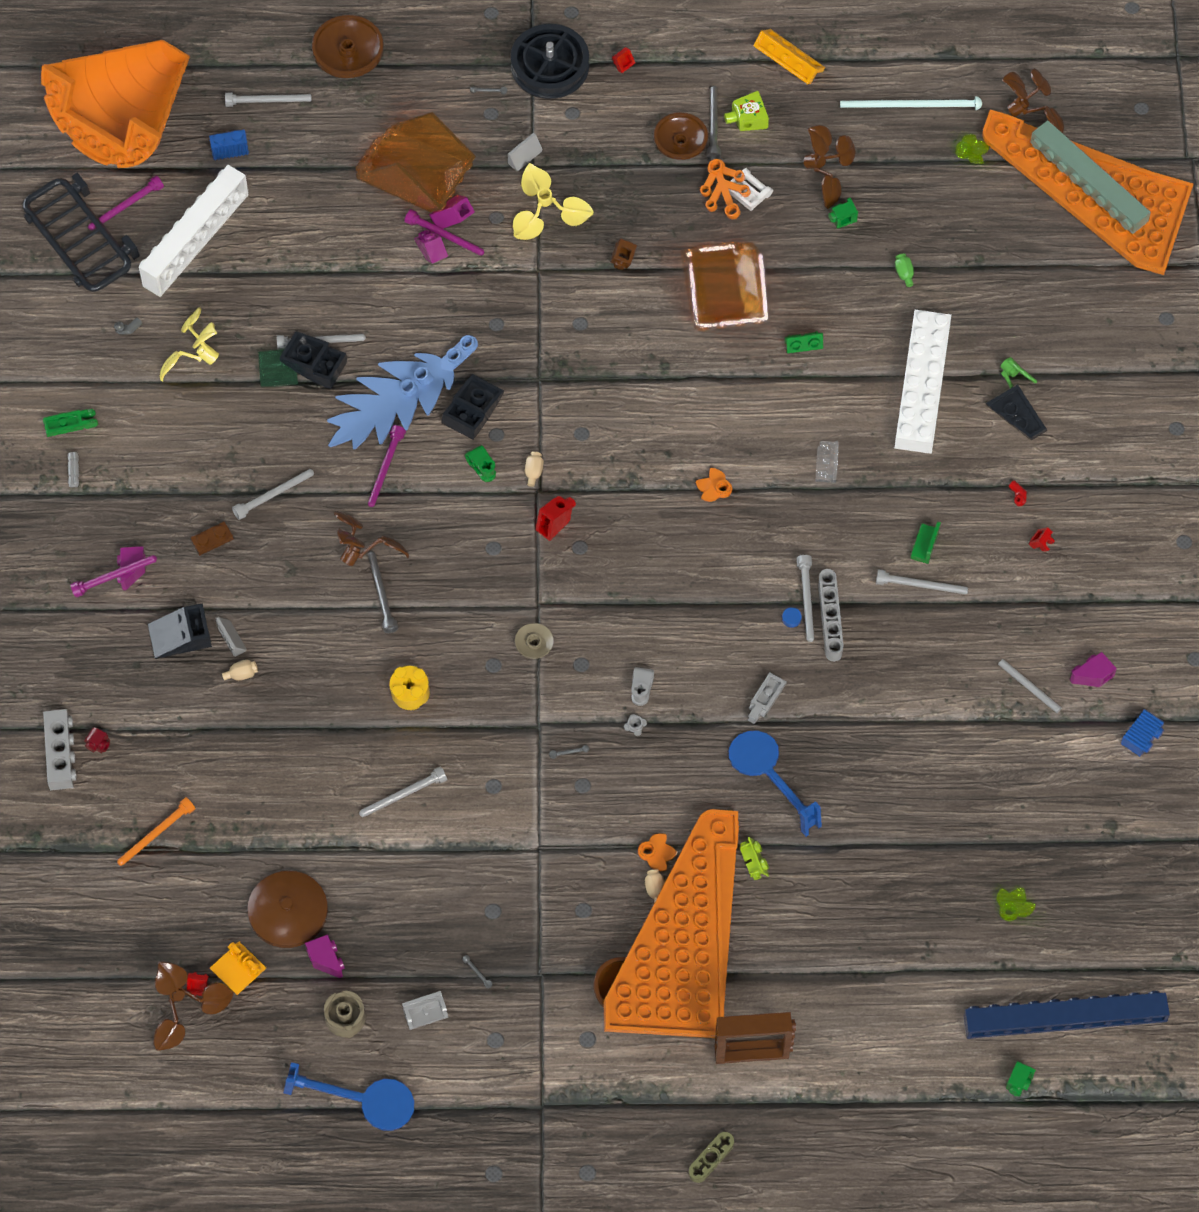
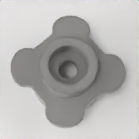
(635, 719)

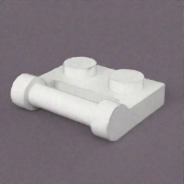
(755, 197)

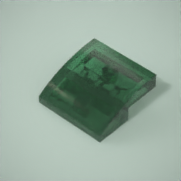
(275, 372)

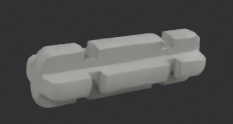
(73, 469)

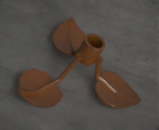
(1021, 104)
(821, 139)
(353, 548)
(169, 982)

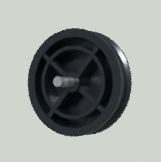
(550, 61)

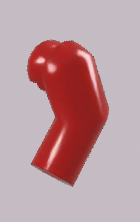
(1020, 493)

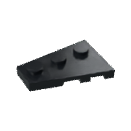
(1018, 412)

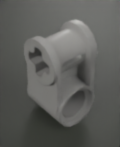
(642, 684)

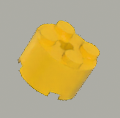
(419, 687)

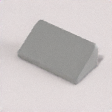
(524, 152)
(230, 636)

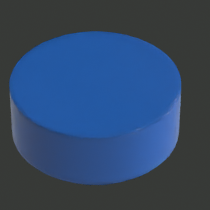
(791, 617)

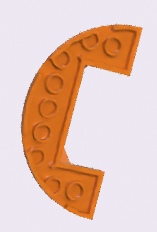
(115, 100)

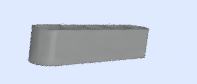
(830, 623)

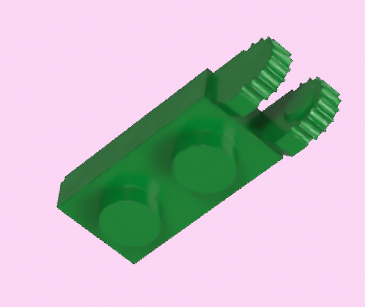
(69, 422)

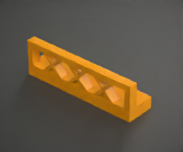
(788, 55)

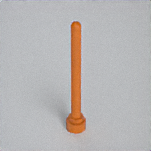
(185, 807)

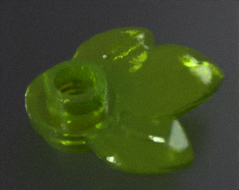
(971, 149)
(1014, 902)

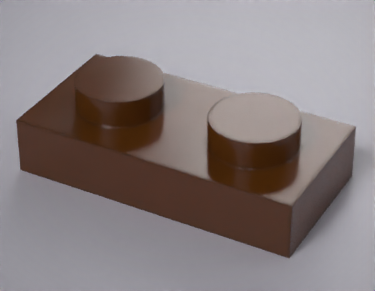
(212, 538)

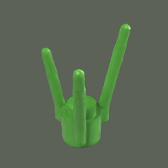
(1012, 368)

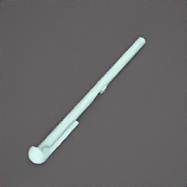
(977, 103)

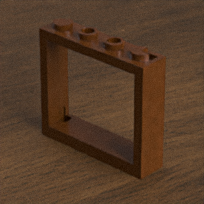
(754, 1026)

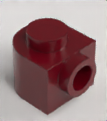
(97, 741)

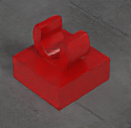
(623, 60)
(1040, 539)
(197, 983)

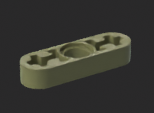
(712, 1165)

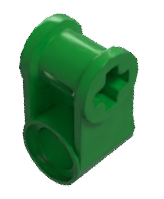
(481, 463)

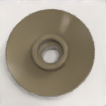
(534, 633)

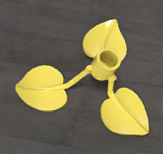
(538, 182)
(204, 352)

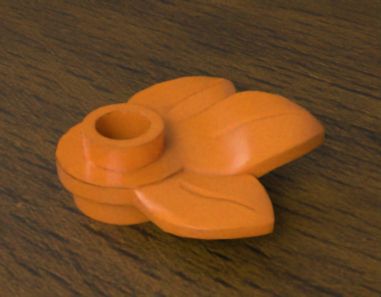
(712, 485)
(659, 853)

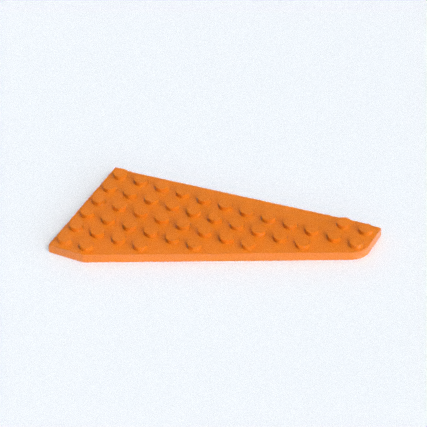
(1160, 194)
(680, 957)

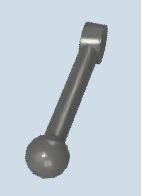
(503, 90)
(553, 754)
(487, 983)

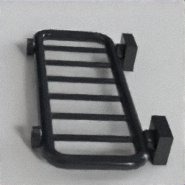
(80, 185)

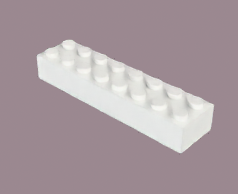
(193, 230)
(923, 381)

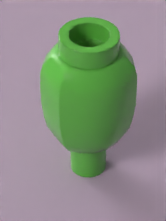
(904, 269)

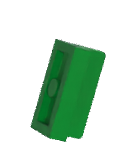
(925, 543)

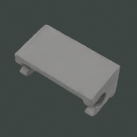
(425, 1010)

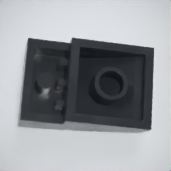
(314, 359)
(472, 406)

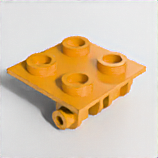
(237, 967)

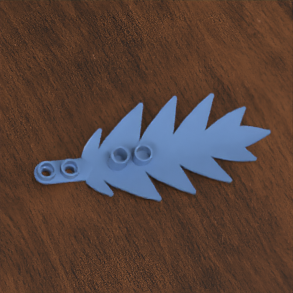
(394, 396)

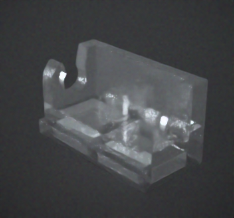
(827, 462)

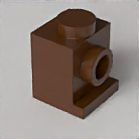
(625, 249)

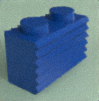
(229, 144)
(1142, 733)

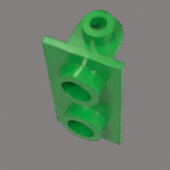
(806, 342)

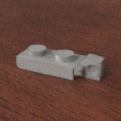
(765, 697)

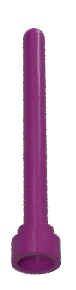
(154, 185)
(413, 218)
(397, 433)
(79, 588)

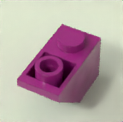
(454, 212)
(431, 246)
(127, 556)
(1094, 672)
(323, 956)

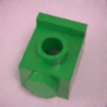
(843, 214)
(1020, 1079)

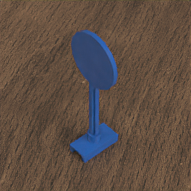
(757, 754)
(385, 1103)

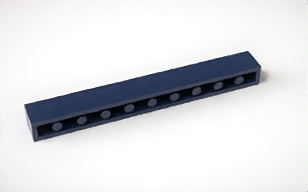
(1066, 1015)

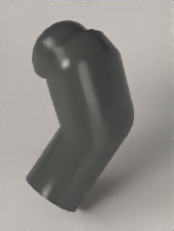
(127, 329)

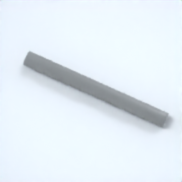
(1030, 686)

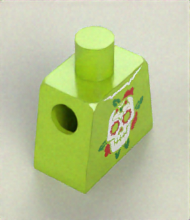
(748, 113)

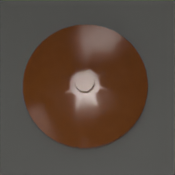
(347, 46)
(287, 909)

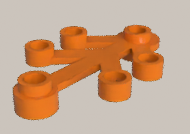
(723, 186)

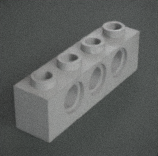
(54, 721)

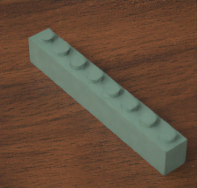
(1090, 177)

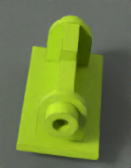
(752, 851)

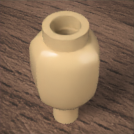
(533, 467)
(241, 670)
(654, 882)

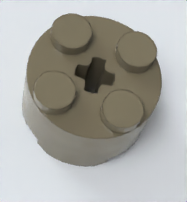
(344, 1024)

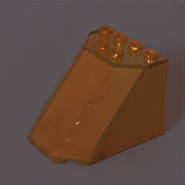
(417, 162)
(725, 284)

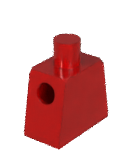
(554, 516)

